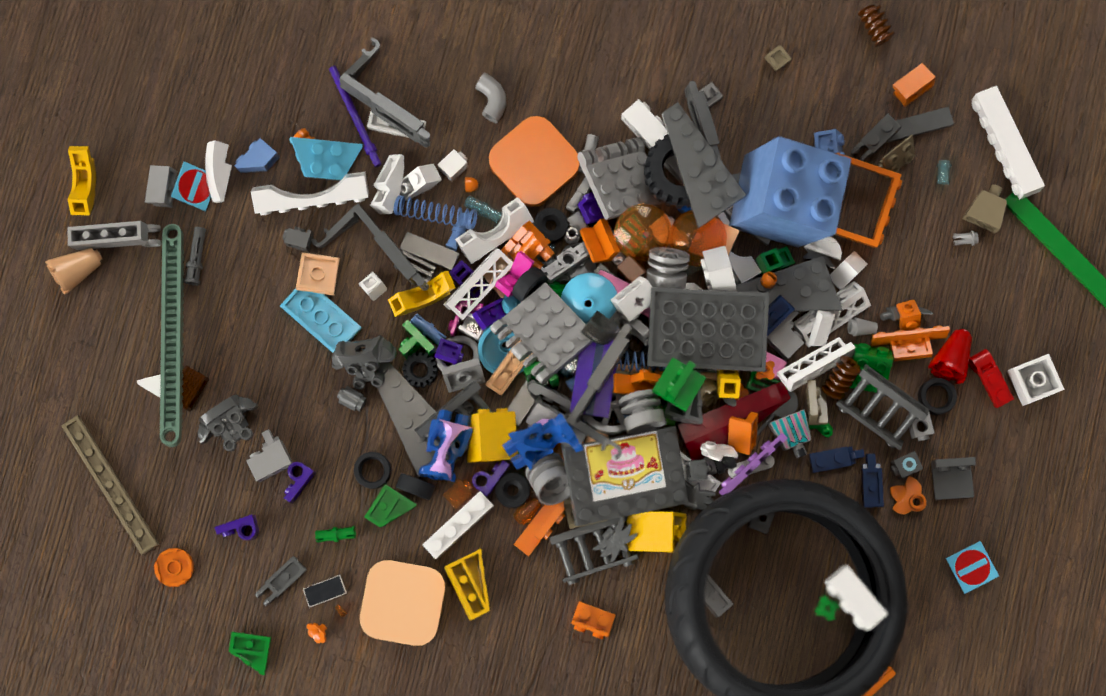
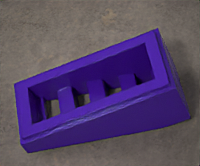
(461, 265)

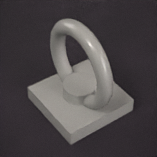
(462, 373)

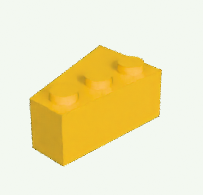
(469, 584)

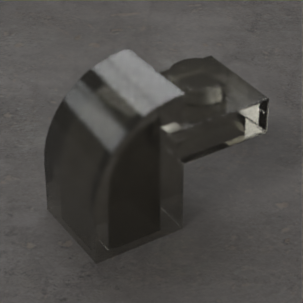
(601, 329)

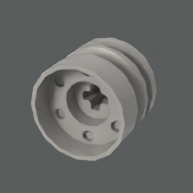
(667, 268)
(641, 409)
(549, 479)

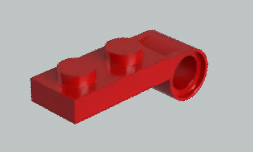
(991, 378)

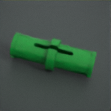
(335, 534)

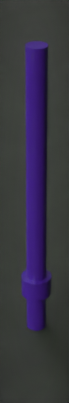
(369, 148)

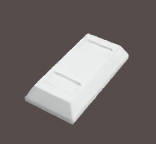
(821, 328)

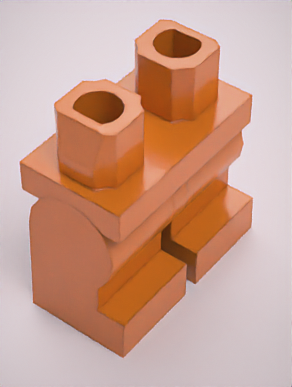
(531, 242)

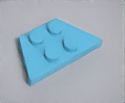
(325, 158)

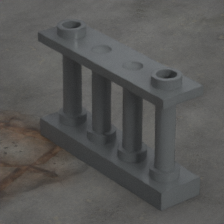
(884, 388)
(455, 404)
(579, 535)

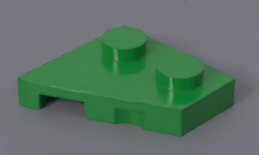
(388, 507)
(251, 650)

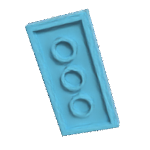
(321, 317)

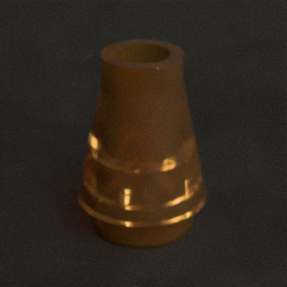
(526, 512)

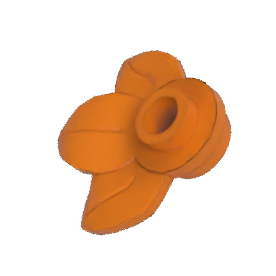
(906, 494)

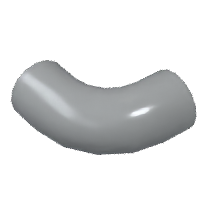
(495, 95)

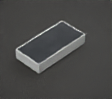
(324, 591)

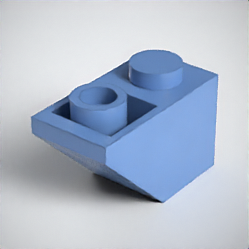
(257, 159)

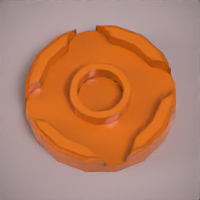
(174, 567)

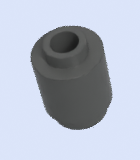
(351, 399)

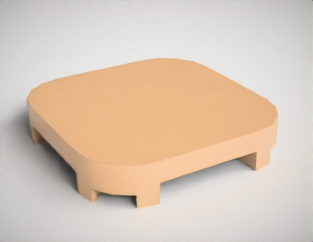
(402, 602)

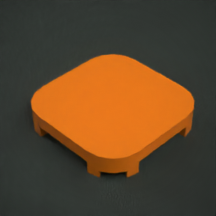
(534, 161)

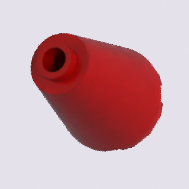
(953, 357)

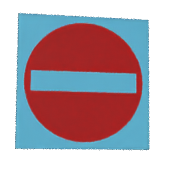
(192, 187)
(972, 567)

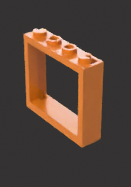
(889, 202)

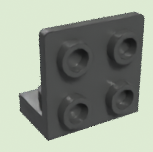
(952, 478)

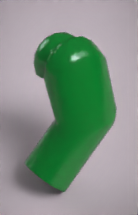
(826, 430)

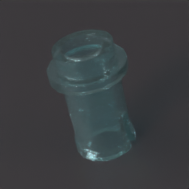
(943, 171)

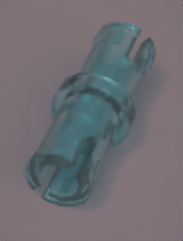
(483, 209)

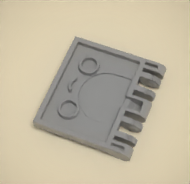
(617, 177)
(545, 329)

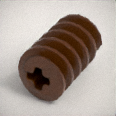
(876, 24)
(841, 378)

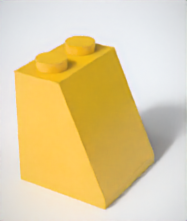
(489, 435)
(656, 531)

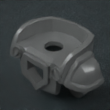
(363, 362)
(227, 421)

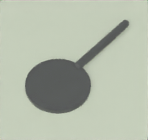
(786, 409)

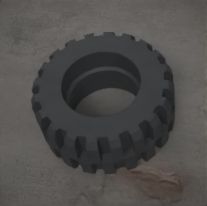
(656, 180)

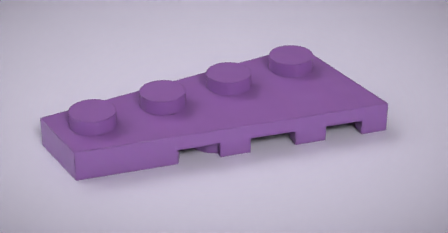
(754, 461)

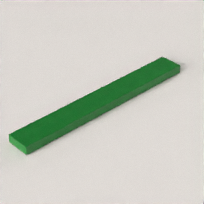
(1059, 246)

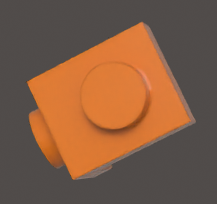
(909, 315)

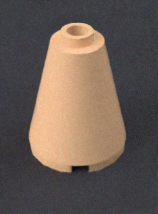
(73, 268)

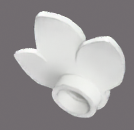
(717, 451)

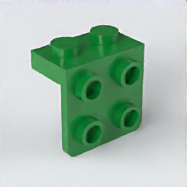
(878, 359)

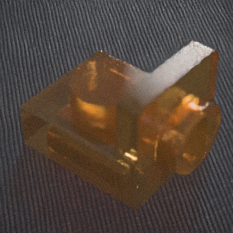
(458, 493)

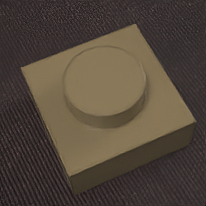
(778, 58)

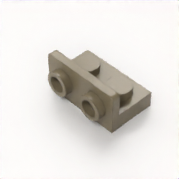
(816, 404)

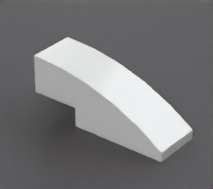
(217, 170)
(388, 184)

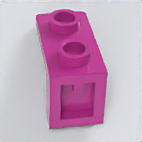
(520, 265)
(453, 325)

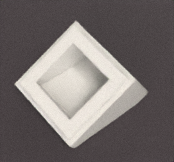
(373, 286)

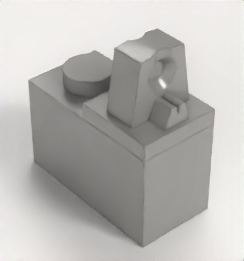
(783, 339)
(272, 459)

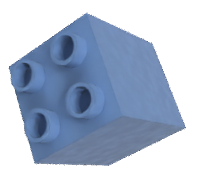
(790, 192)

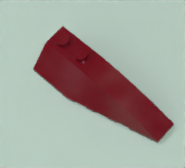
(716, 422)

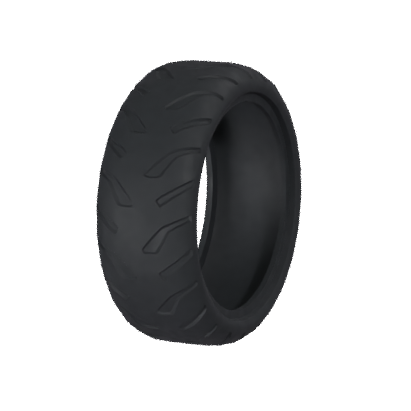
(857, 530)

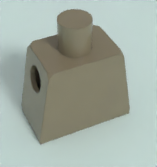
(987, 209)

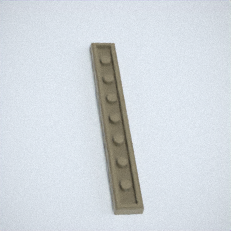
(110, 485)

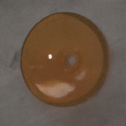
(634, 223)
(712, 236)

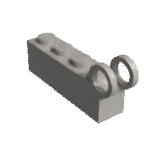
(112, 235)

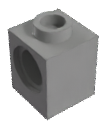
(915, 433)

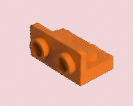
(592, 619)

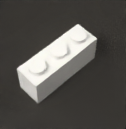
(855, 598)

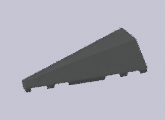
(692, 415)

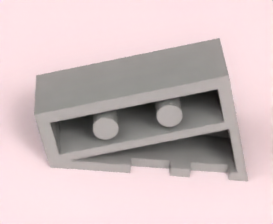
(543, 411)

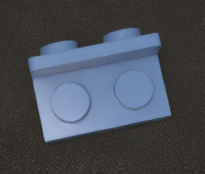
(830, 141)

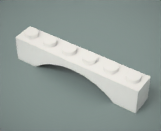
(270, 198)

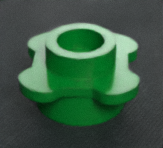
(824, 602)

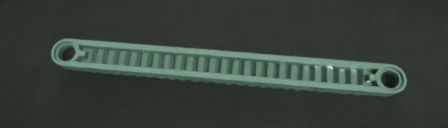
(172, 336)

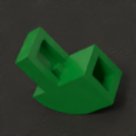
(774, 260)

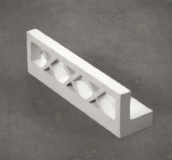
(474, 278)
(847, 298)
(816, 367)

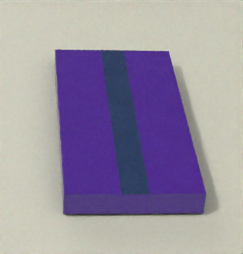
(587, 364)

